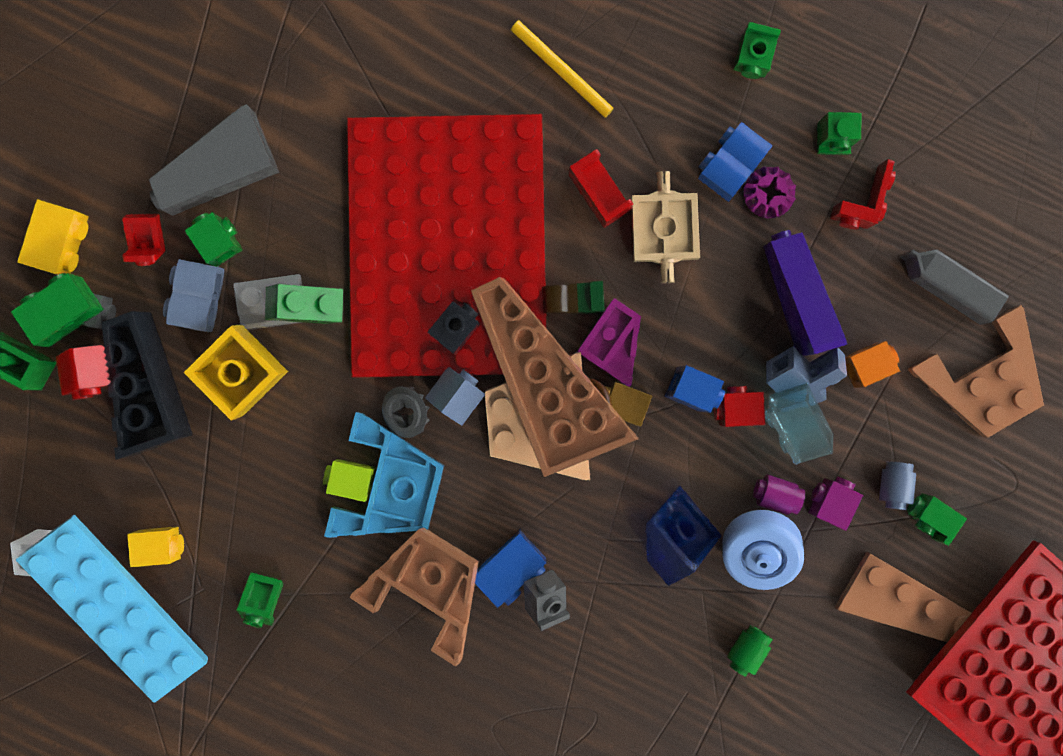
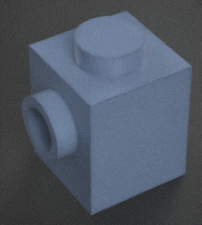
(455, 395)

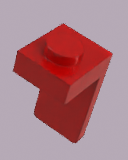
(854, 215)

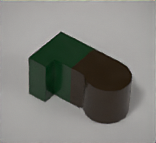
(574, 298)

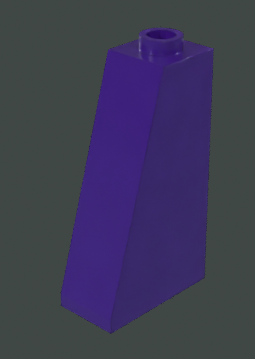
(803, 295)

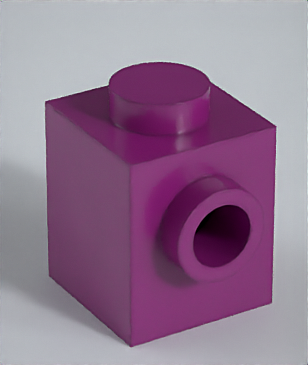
(835, 502)

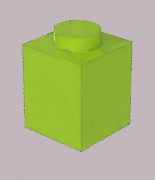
(349, 479)

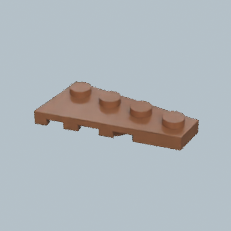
(896, 599)

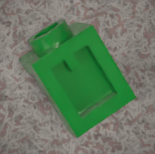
(259, 600)

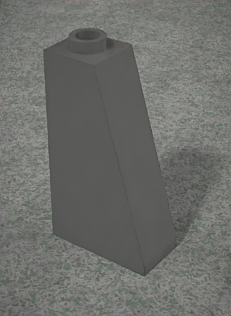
(215, 165)

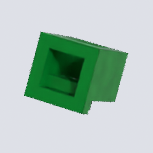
(759, 38)
(838, 133)
(936, 518)

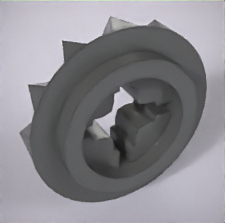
(401, 423)

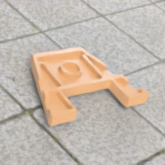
(507, 433)

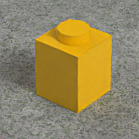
(155, 546)

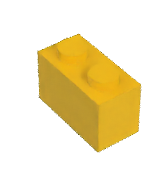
(53, 238)

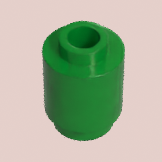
(749, 651)

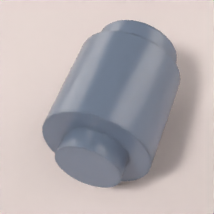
(897, 485)

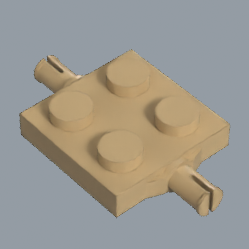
(665, 227)

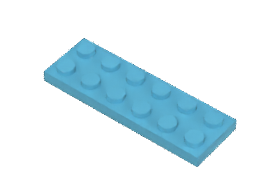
(112, 608)

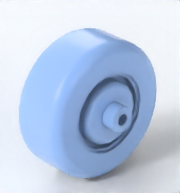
(762, 549)

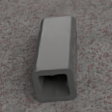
(955, 285)

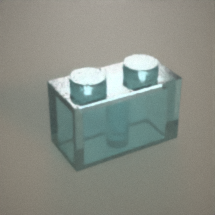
(800, 424)

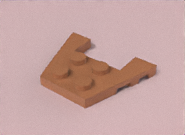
(996, 390)
(435, 577)

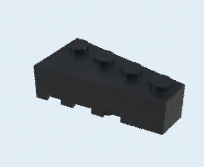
(142, 386)

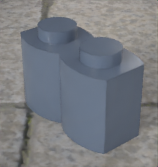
(194, 295)

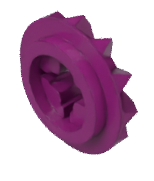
(756, 198)

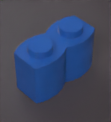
(734, 161)

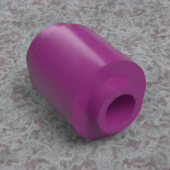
(779, 495)

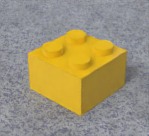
(235, 372)

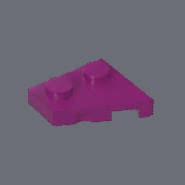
(614, 342)

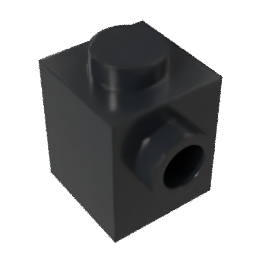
(455, 326)

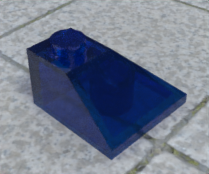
(679, 537)

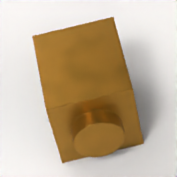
(629, 403)

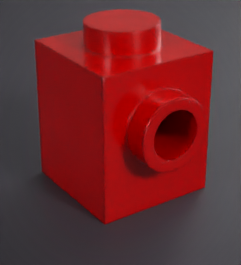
(741, 408)

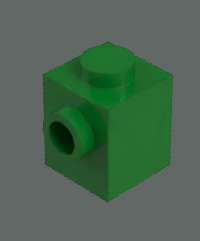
(214, 238)

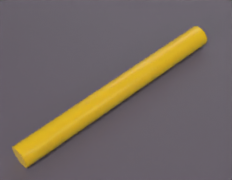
(562, 68)

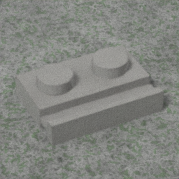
(251, 301)

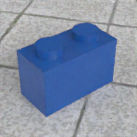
(695, 389)
(509, 568)

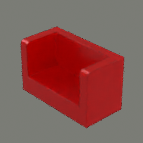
(599, 189)

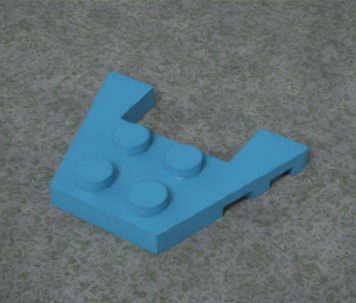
(401, 490)

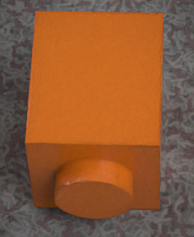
(872, 364)

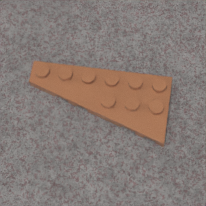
(554, 398)

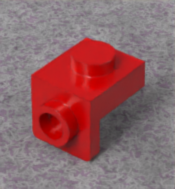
(143, 238)

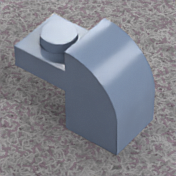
(793, 369)

